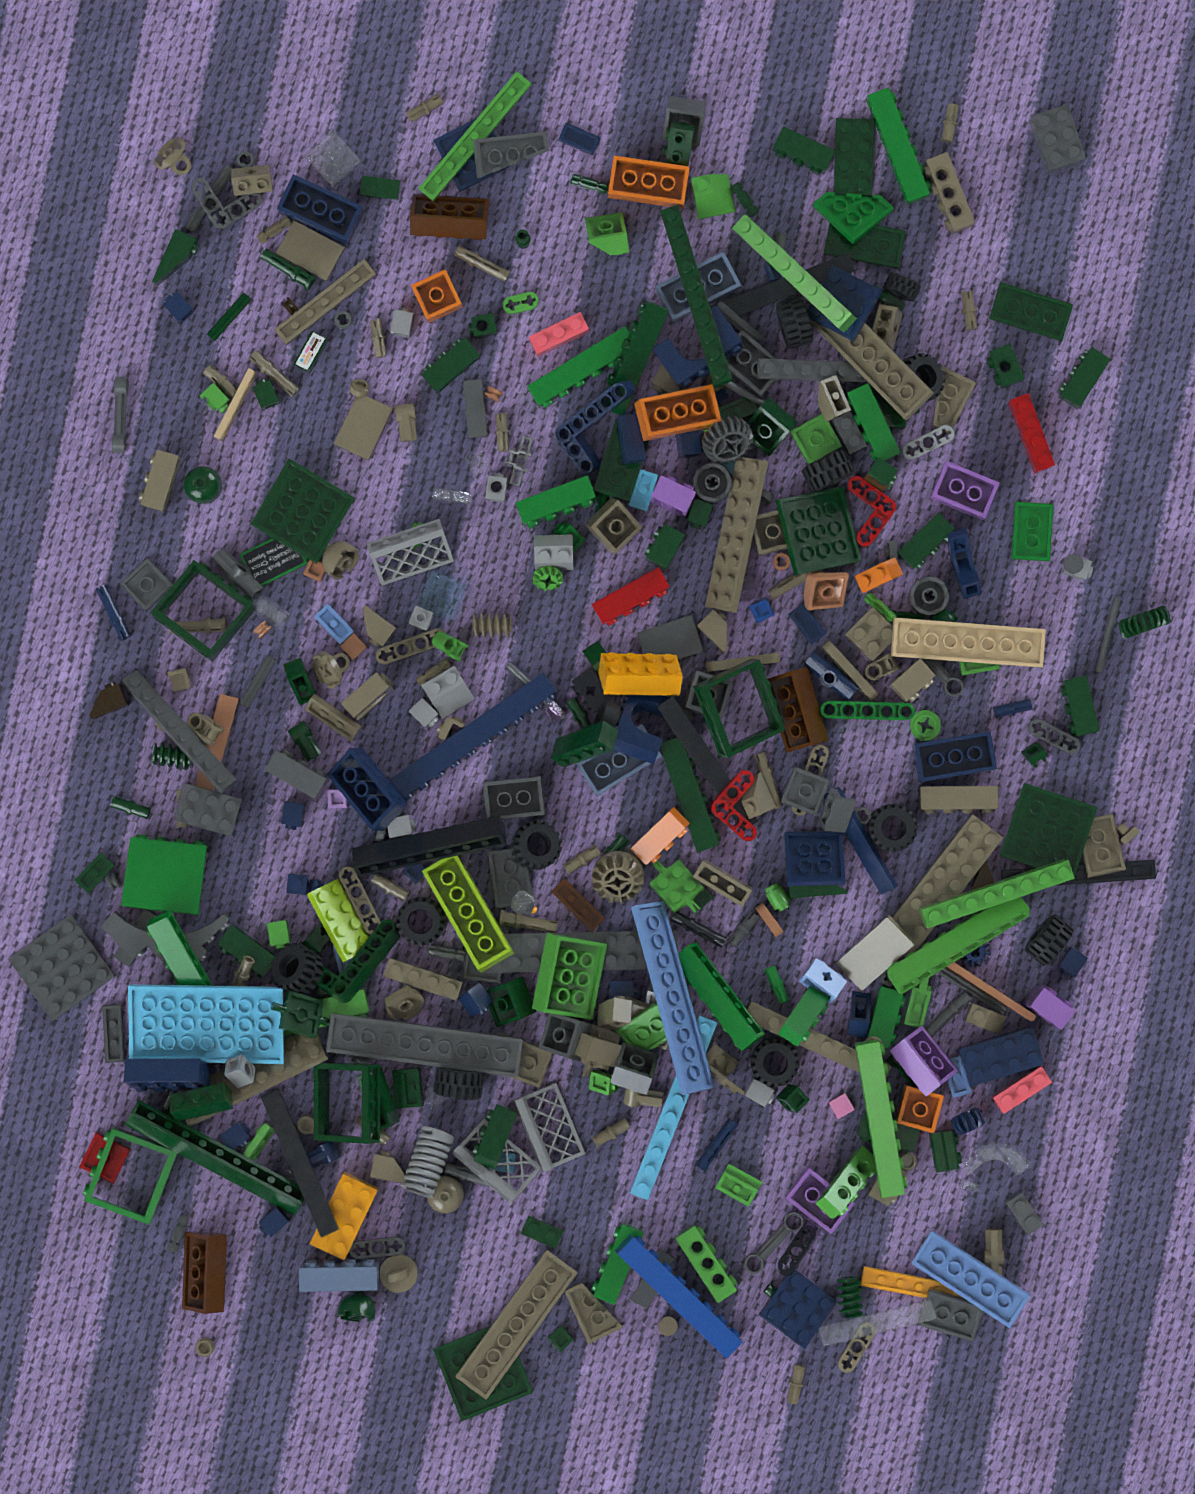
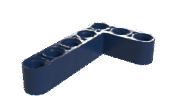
(589, 419)

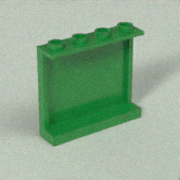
(164, 875)

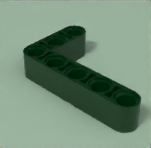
(357, 964)

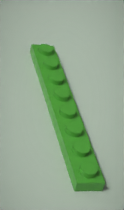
(481, 128)

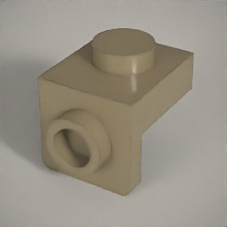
(444, 728)

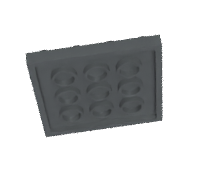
(62, 967)

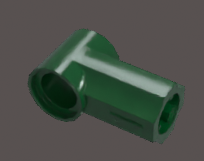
(303, 738)

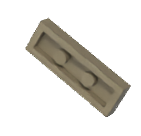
(332, 717)

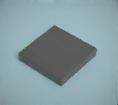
(146, 584)
(805, 791)

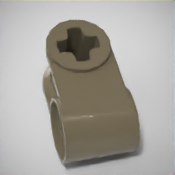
(885, 665)
(207, 728)

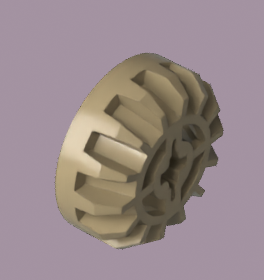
(619, 865)

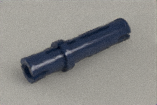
(113, 612)
(712, 1150)

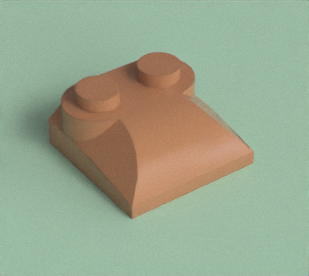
(824, 590)

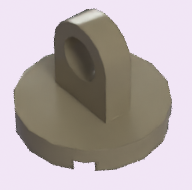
(172, 153)
(328, 670)
(398, 1273)

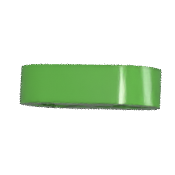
(522, 307)

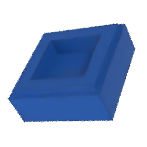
(761, 610)

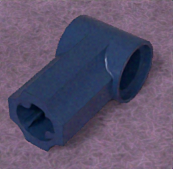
(323, 1154)

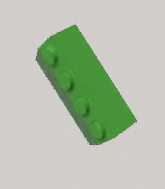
(569, 976)

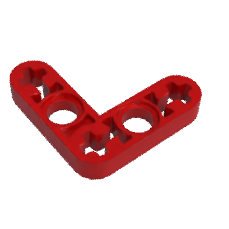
(878, 512)
(730, 802)

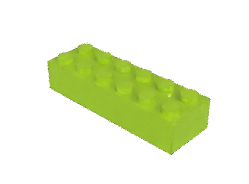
(468, 912)

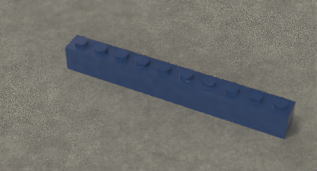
(473, 735)

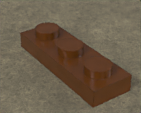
(578, 905)

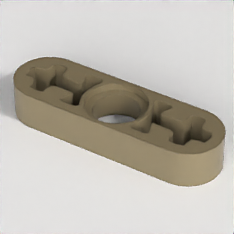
(853, 1362)

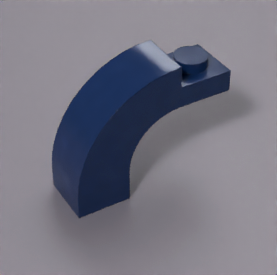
(963, 564)

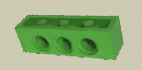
(830, 1201)
(718, 1290)

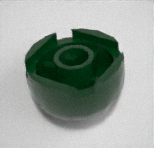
(203, 485)
(356, 1307)

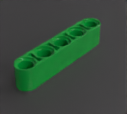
(876, 710)

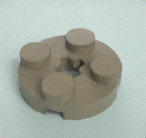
(395, 1002)

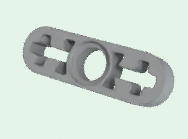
(944, 440)

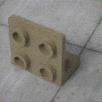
(722, 1065)

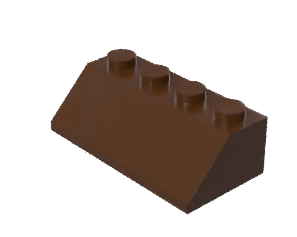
(449, 217)
(799, 710)
(204, 1272)

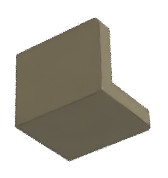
(180, 679)

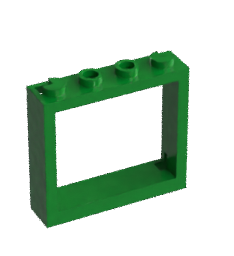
(102, 1155)

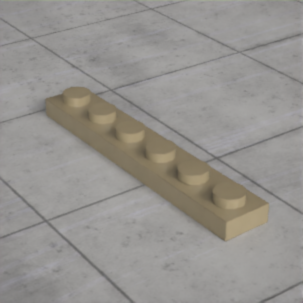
(325, 302)

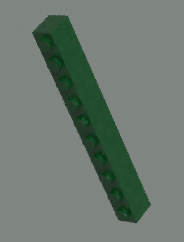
(215, 1157)

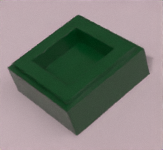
(560, 1338)

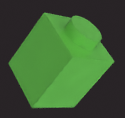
(279, 933)

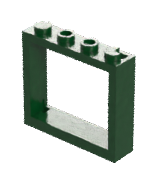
(175, 591)
(713, 719)
(370, 1102)

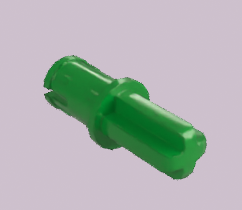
(776, 984)

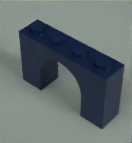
(686, 371)
(633, 446)
(631, 739)

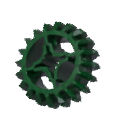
(1144, 622)

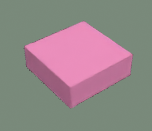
(841, 1105)

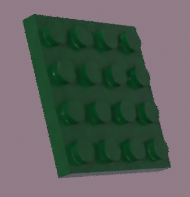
(302, 511)
(818, 530)
(1047, 828)
(467, 1402)

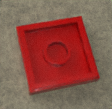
(114, 1161)

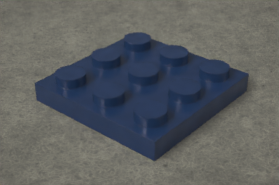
(467, 175)
(852, 293)
(814, 858)
(797, 1308)

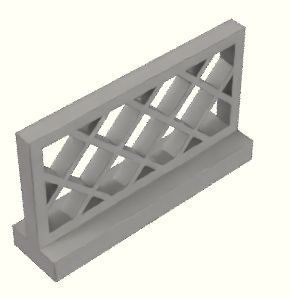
(406, 540)
(533, 1133)
(490, 1177)

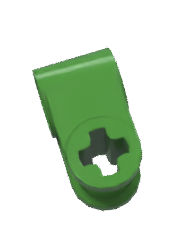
(449, 645)

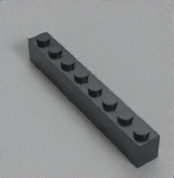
(429, 846)

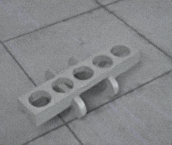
(516, 465)

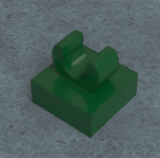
(1034, 753)

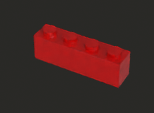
(1031, 433)
(630, 596)

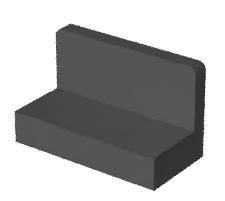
(836, 812)

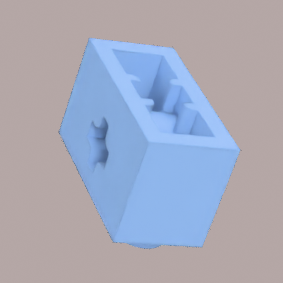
(816, 973)

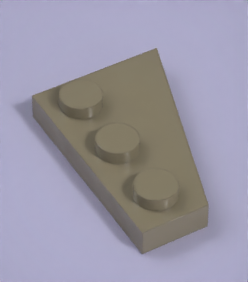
(952, 398)
(591, 1314)

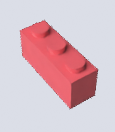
(559, 334)
(1021, 1089)

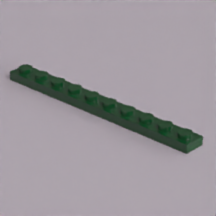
(696, 296)

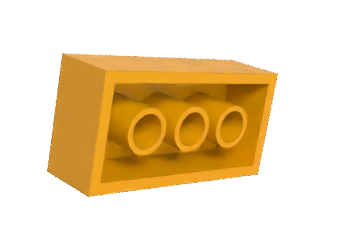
(640, 674)
(349, 1206)

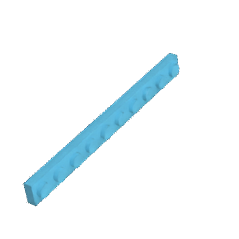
(666, 1124)

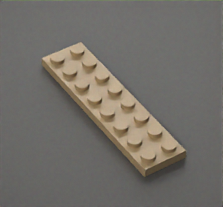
(968, 642)

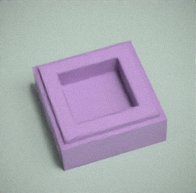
(336, 799)

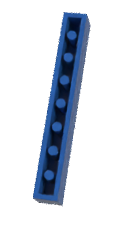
(678, 1295)

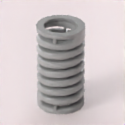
(427, 1138)

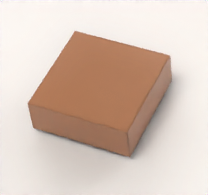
(315, 571)
(353, 646)

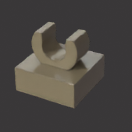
(1127, 834)

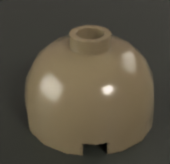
(339, 558)
(448, 1195)

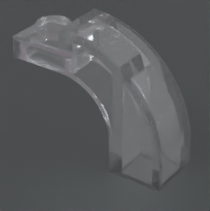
(996, 1151)

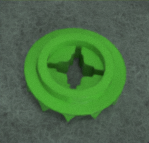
(543, 573)
(933, 721)

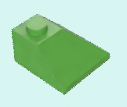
(712, 195)
(608, 233)

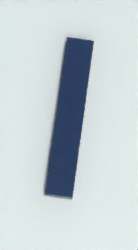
(867, 853)

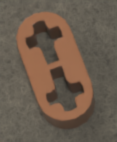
(769, 920)

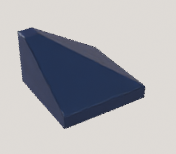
(772, 273)

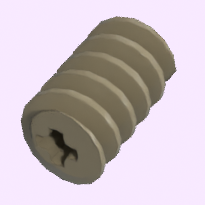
(492, 625)

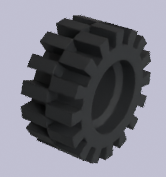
(901, 286)

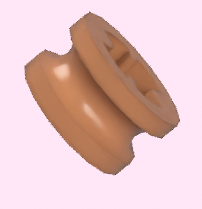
(493, 394)
(787, 561)
(262, 629)

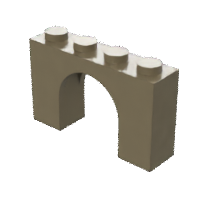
(368, 695)

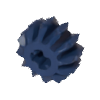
(980, 956)
(968, 1121)

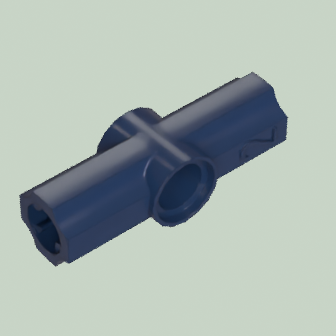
(821, 668)

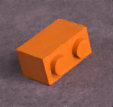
(878, 575)

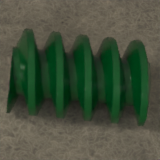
(170, 756)
(850, 1296)

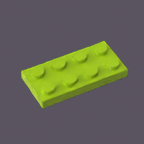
(339, 919)

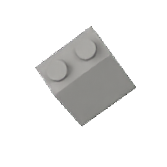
(553, 551)
(448, 692)

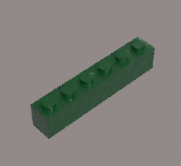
(637, 348)
(689, 795)

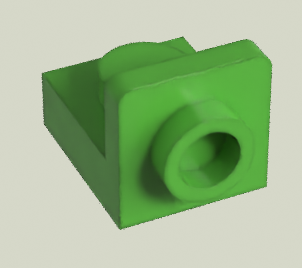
(601, 1083)

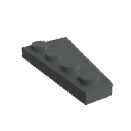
(504, 151)

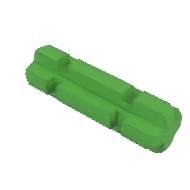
(880, 607)

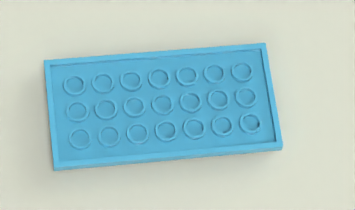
(205, 1023)

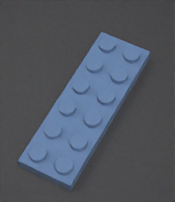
(971, 1279)

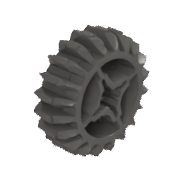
(727, 440)

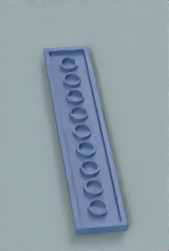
(672, 997)

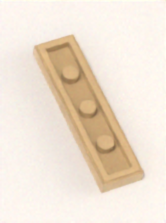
(235, 404)

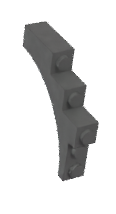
(135, 939)

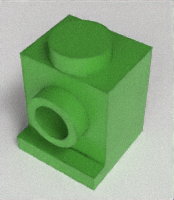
(216, 398)

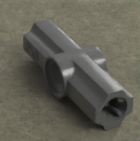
(237, 573)

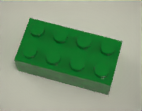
(555, 502)

